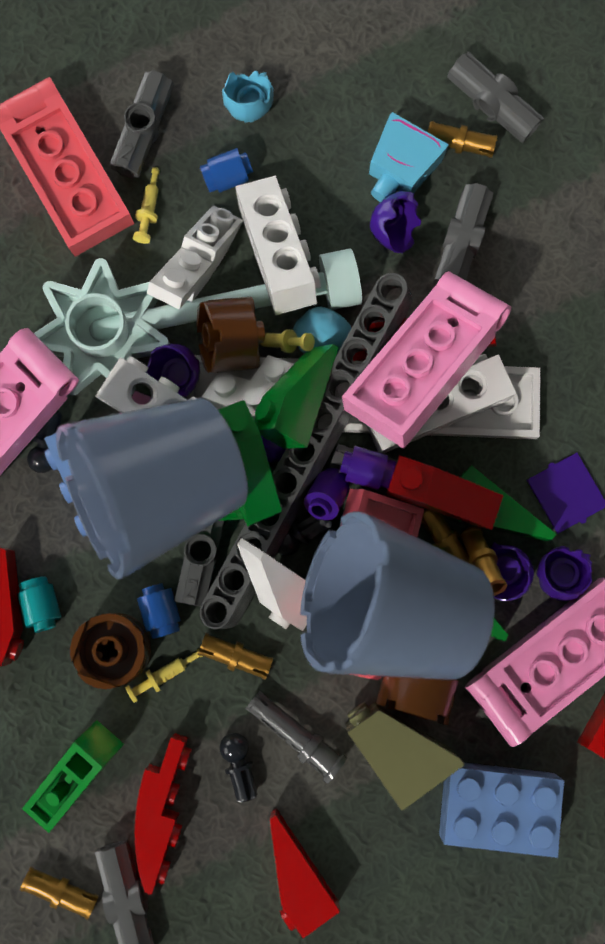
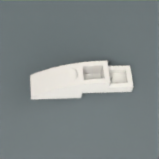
(196, 259)

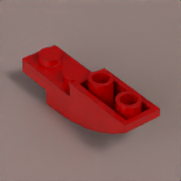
(155, 824)

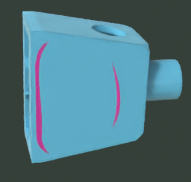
(404, 157)

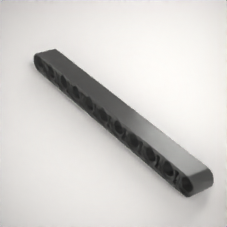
(323, 440)

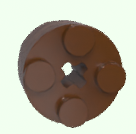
(229, 334)
(92, 658)
(419, 697)

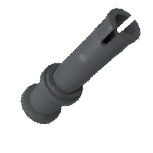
(309, 746)

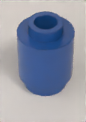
(226, 170)
(159, 611)

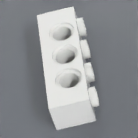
(277, 246)
(126, 374)
(493, 389)

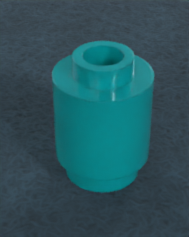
(38, 604)

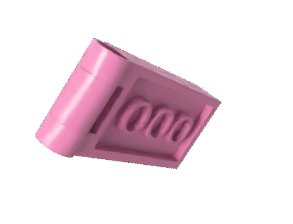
(425, 359)
(31, 391)
(553, 660)

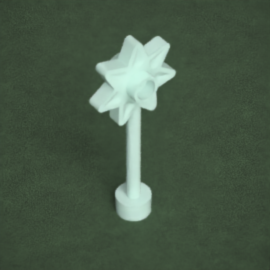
(109, 323)

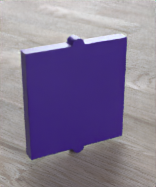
(567, 493)

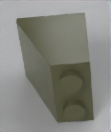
(400, 753)

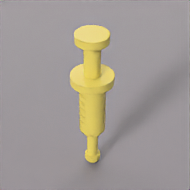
(146, 213)
(289, 341)
(161, 676)

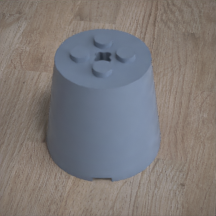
(151, 478)
(393, 605)

